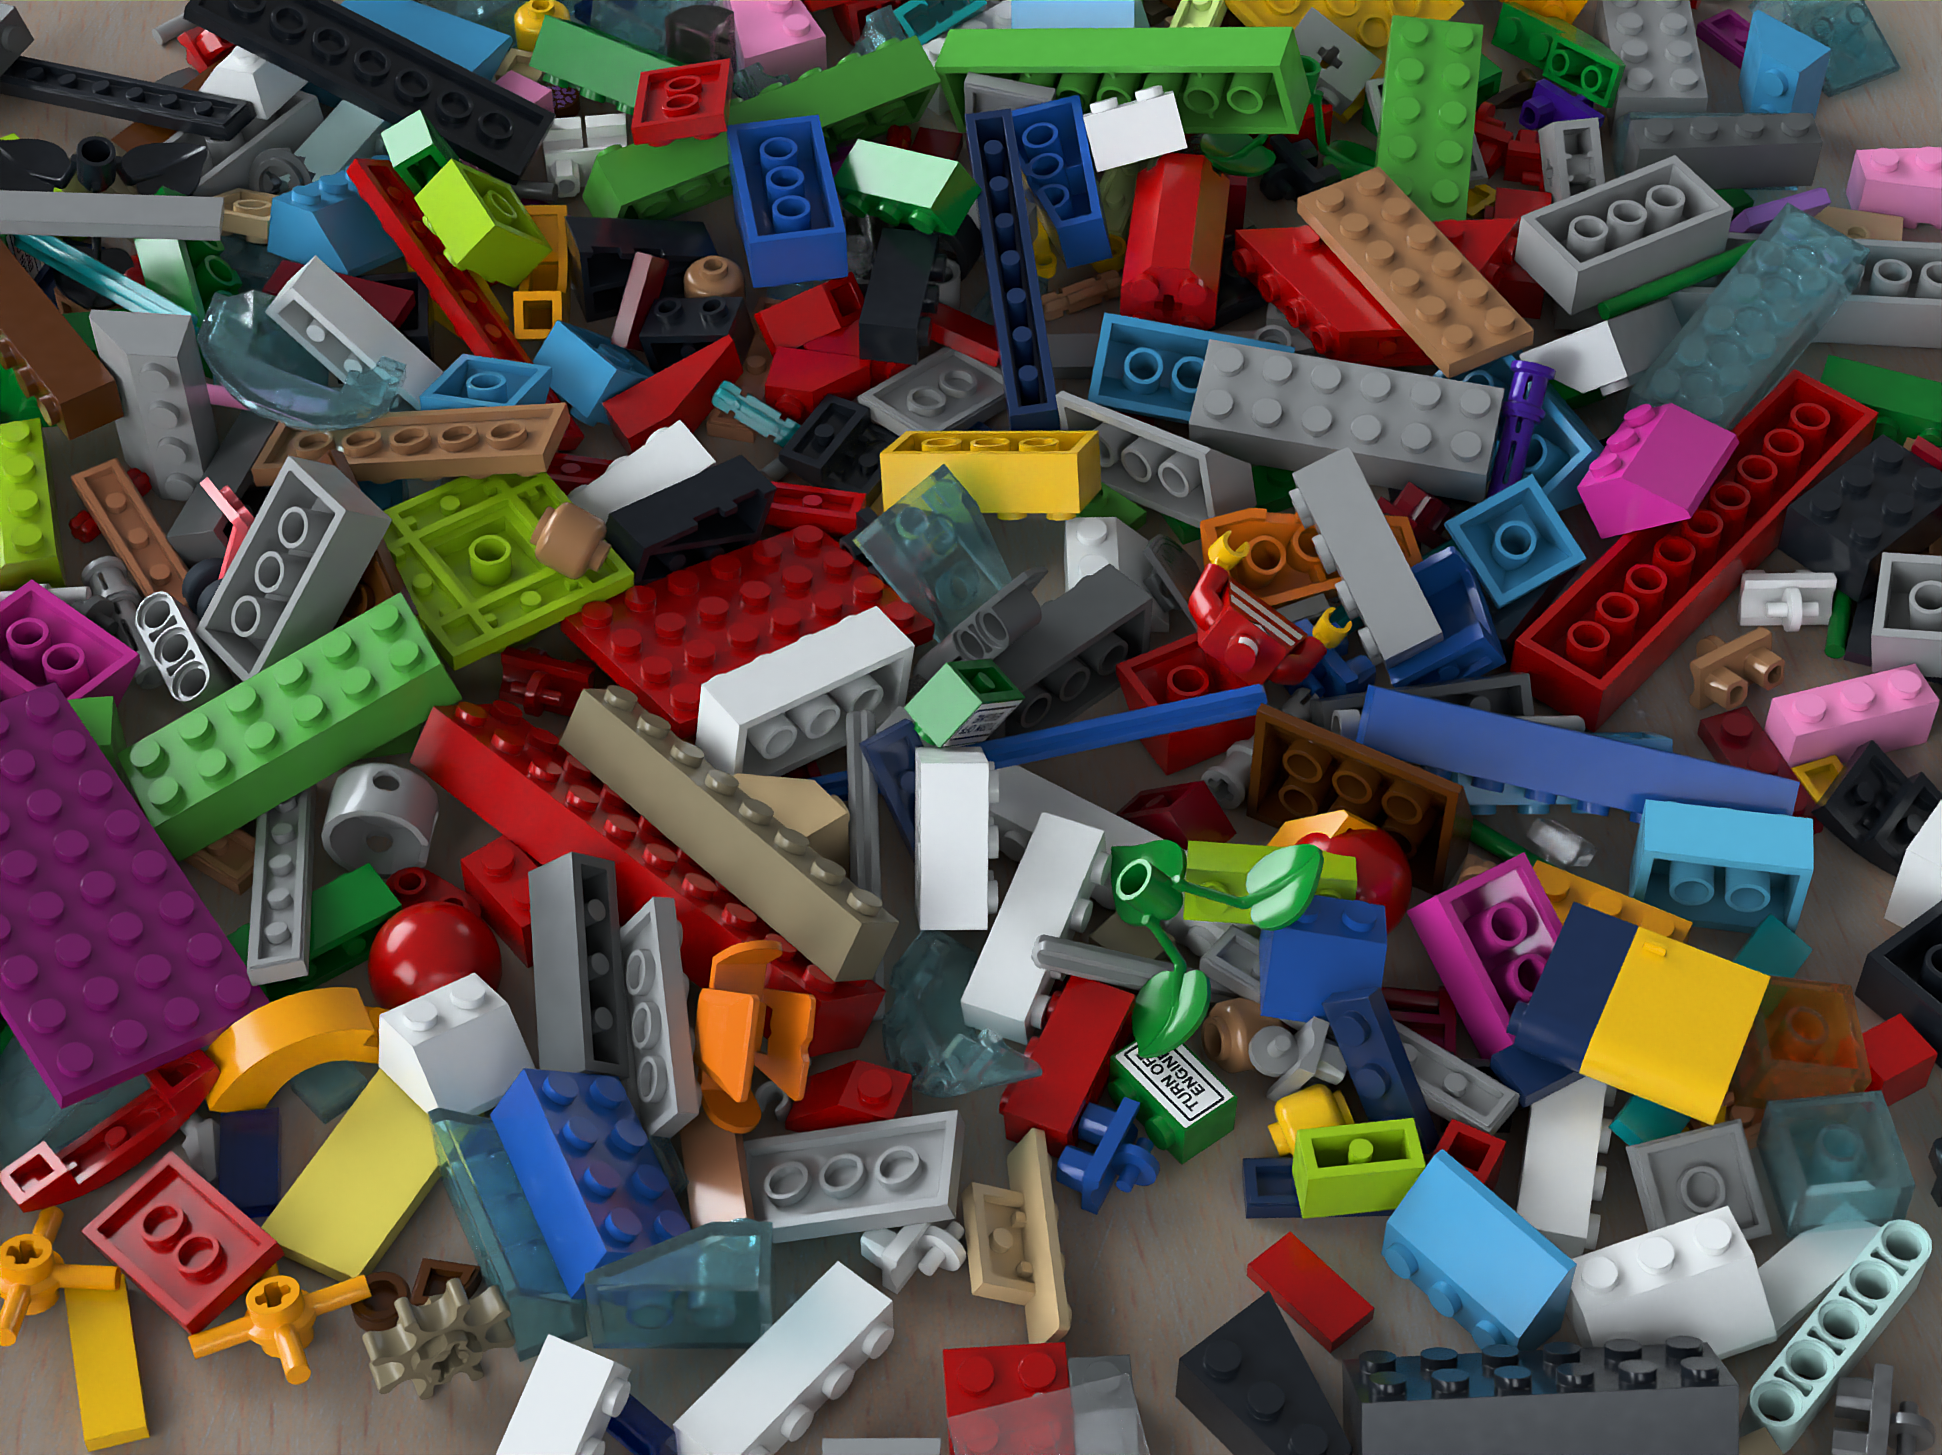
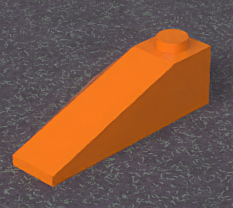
(1282, 556)

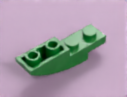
(1561, 51)

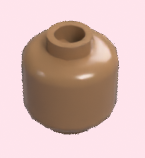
(714, 277)
(570, 540)
(1230, 1030)

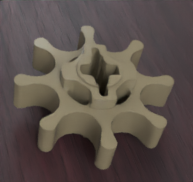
(439, 1339)

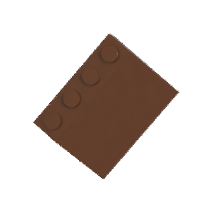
(1312, 772)

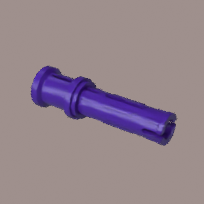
(1516, 410)

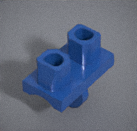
(1334, 675)
(1115, 1155)

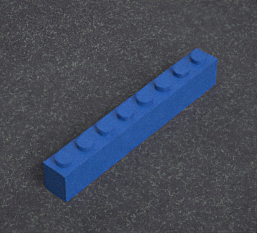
(1557, 759)

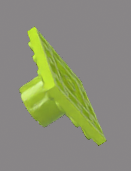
(478, 574)

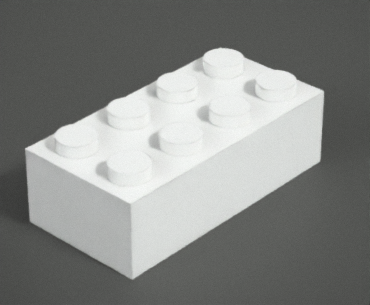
(797, 699)

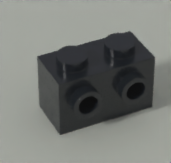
(686, 325)

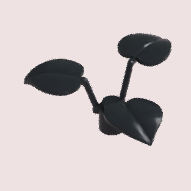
(44, 165)

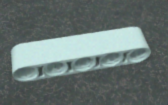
(1840, 1313)

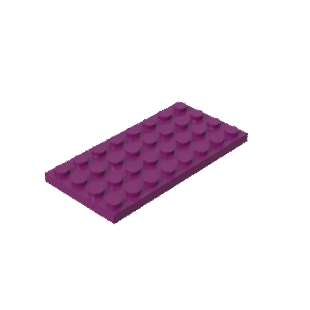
(99, 928)

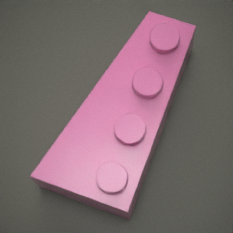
(777, 36)
(1898, 184)

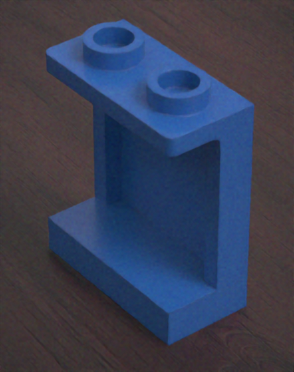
(1463, 615)

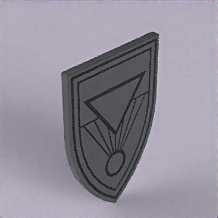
(1176, 570)

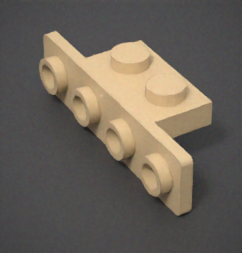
(1016, 1241)

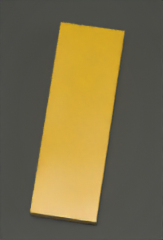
(106, 1366)

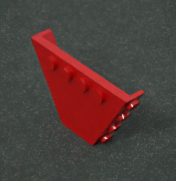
(1333, 307)

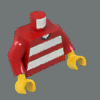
(1248, 632)

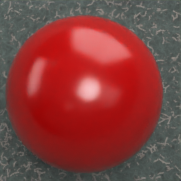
(1380, 866)
(429, 949)

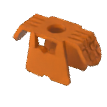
(731, 1035)

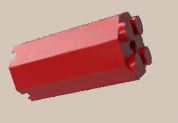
(1176, 243)

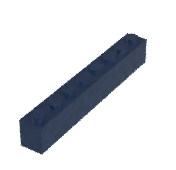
(1012, 273)

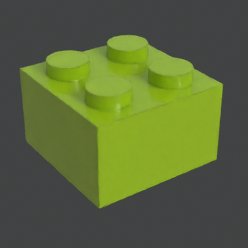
(482, 224)

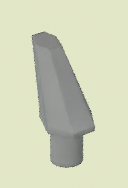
(203, 1147)

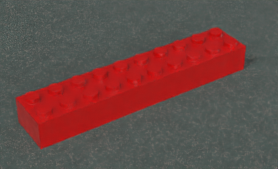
(1671, 577)
(555, 806)

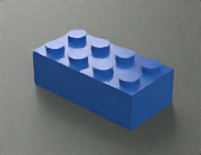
(787, 201)
(585, 1170)

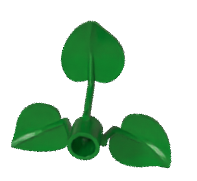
(1247, 157)
(1149, 888)

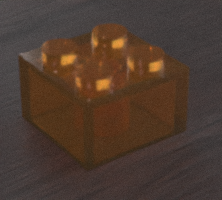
(1802, 1045)

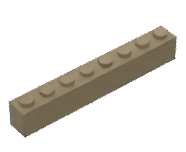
(730, 834)

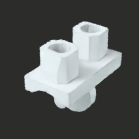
(1785, 599)
(914, 1247)

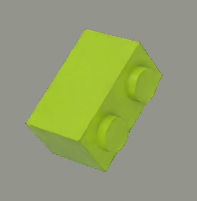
(1356, 1167)

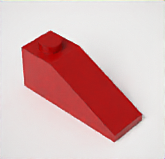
(673, 395)

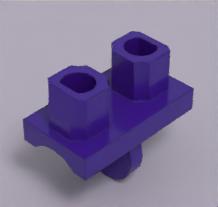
(1553, 104)

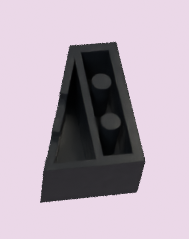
(604, 252)

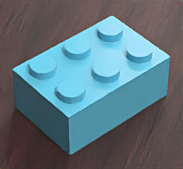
(1722, 865)

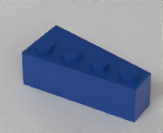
(1062, 179)

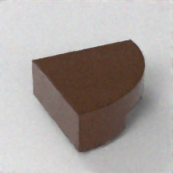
(434, 1275)

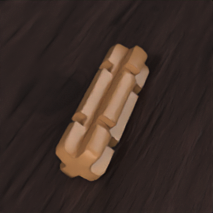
(1081, 295)

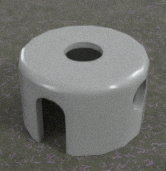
(364, 810)

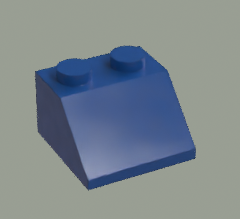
(1324, 952)

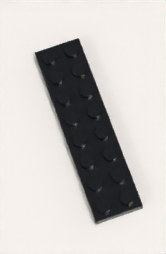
(384, 75)

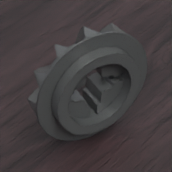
(276, 163)

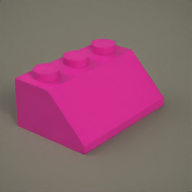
(1654, 469)
(52, 643)
(1489, 946)

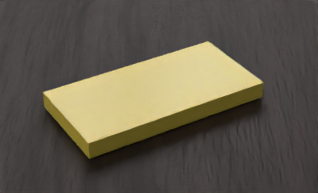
(359, 1185)

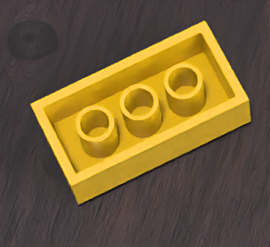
(1001, 469)

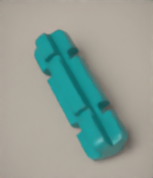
(754, 413)

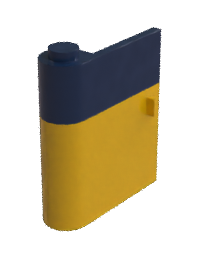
(1640, 1013)

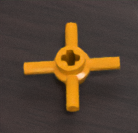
(35, 1272)
(281, 1320)

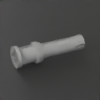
(126, 604)
(1232, 776)

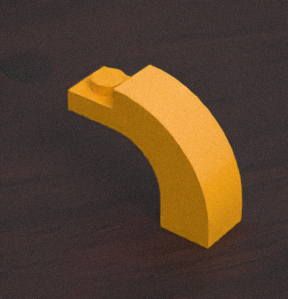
(547, 290)
(287, 1038)

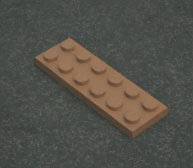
(1415, 272)
(429, 444)

